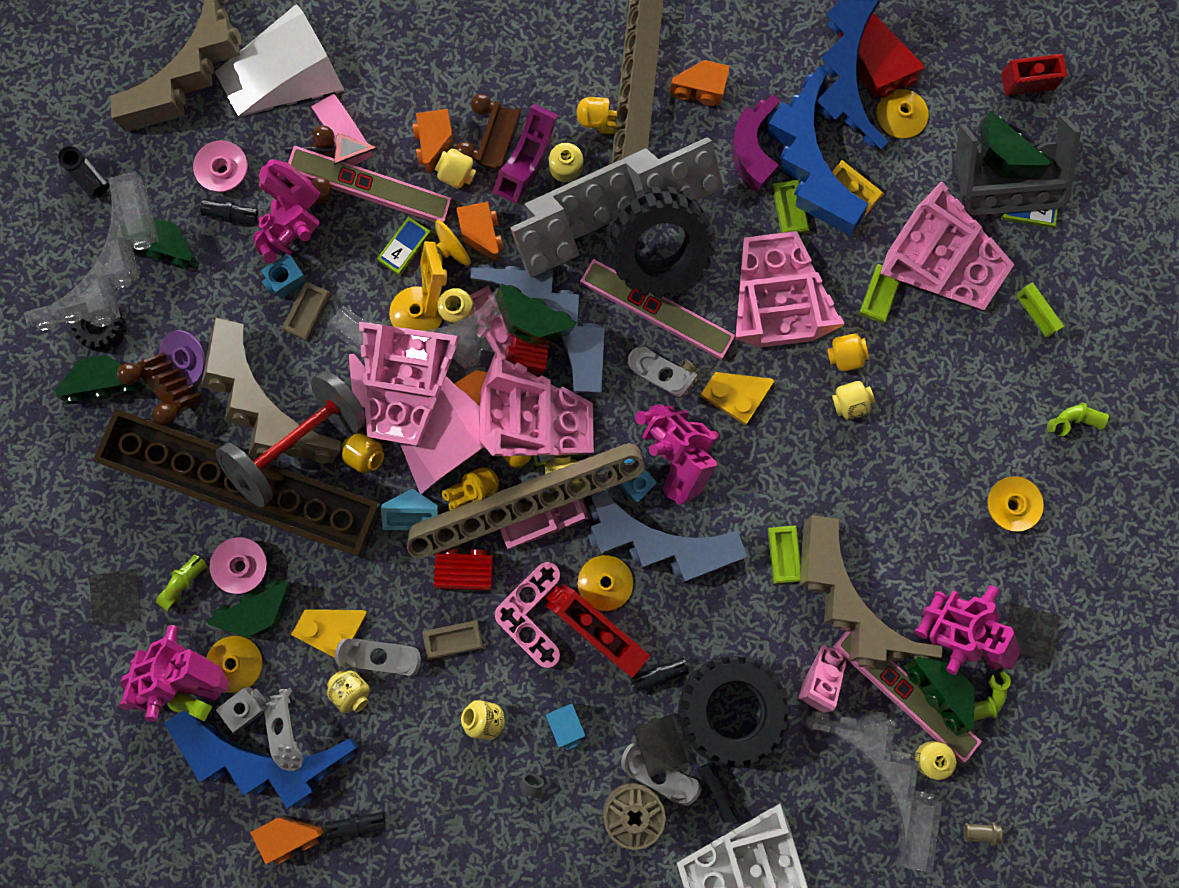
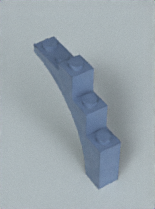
(582, 345)
(690, 555)

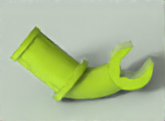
(1078, 414)
(180, 580)
(993, 704)
(194, 707)

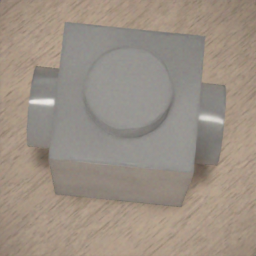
(233, 712)

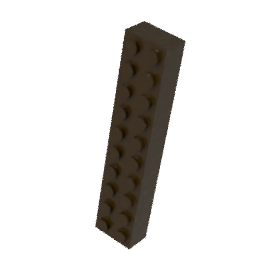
(192, 469)

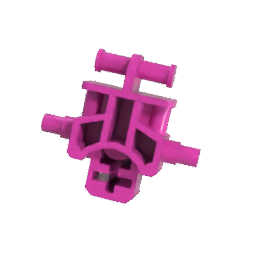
(288, 211)
(683, 445)
(970, 630)
(168, 669)

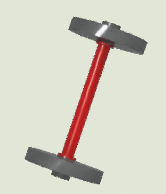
(336, 402)

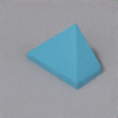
(407, 510)

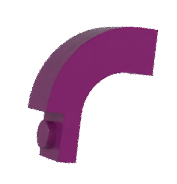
(747, 155)
(528, 156)

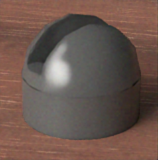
(531, 785)

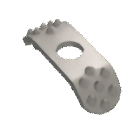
(650, 365)
(356, 654)
(282, 746)
(676, 787)

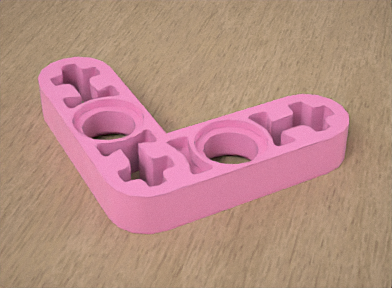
(521, 609)

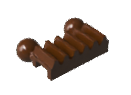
(497, 135)
(323, 137)
(165, 384)

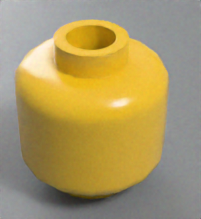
(848, 352)
(362, 452)

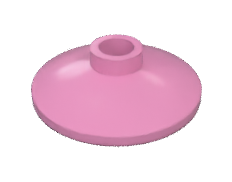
(212, 158)
(224, 564)

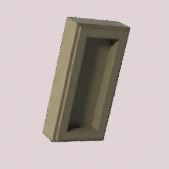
(306, 311)
(452, 639)

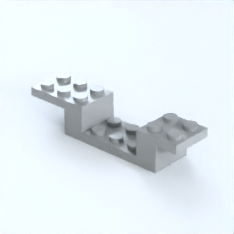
(590, 201)

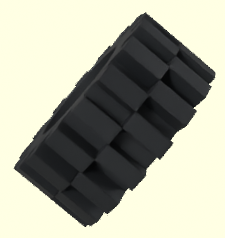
(102, 341)

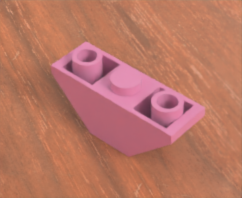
(824, 680)

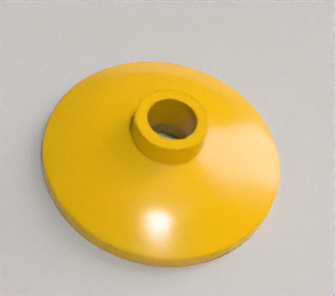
(896, 122)
(450, 245)
(401, 313)
(1027, 499)
(605, 598)
(247, 660)

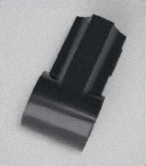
(83, 172)

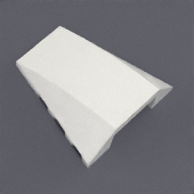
(279, 67)
(748, 857)

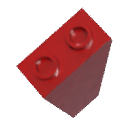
(885, 61)
(596, 629)

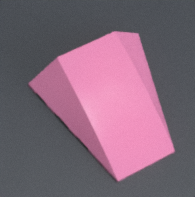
(947, 252)
(781, 294)
(402, 379)
(531, 415)
(448, 438)

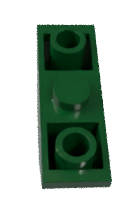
(1009, 151)
(171, 246)
(530, 317)
(96, 379)
(255, 612)
(945, 692)

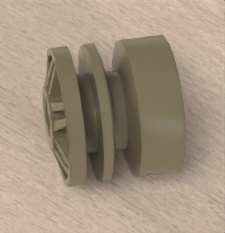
(635, 798)

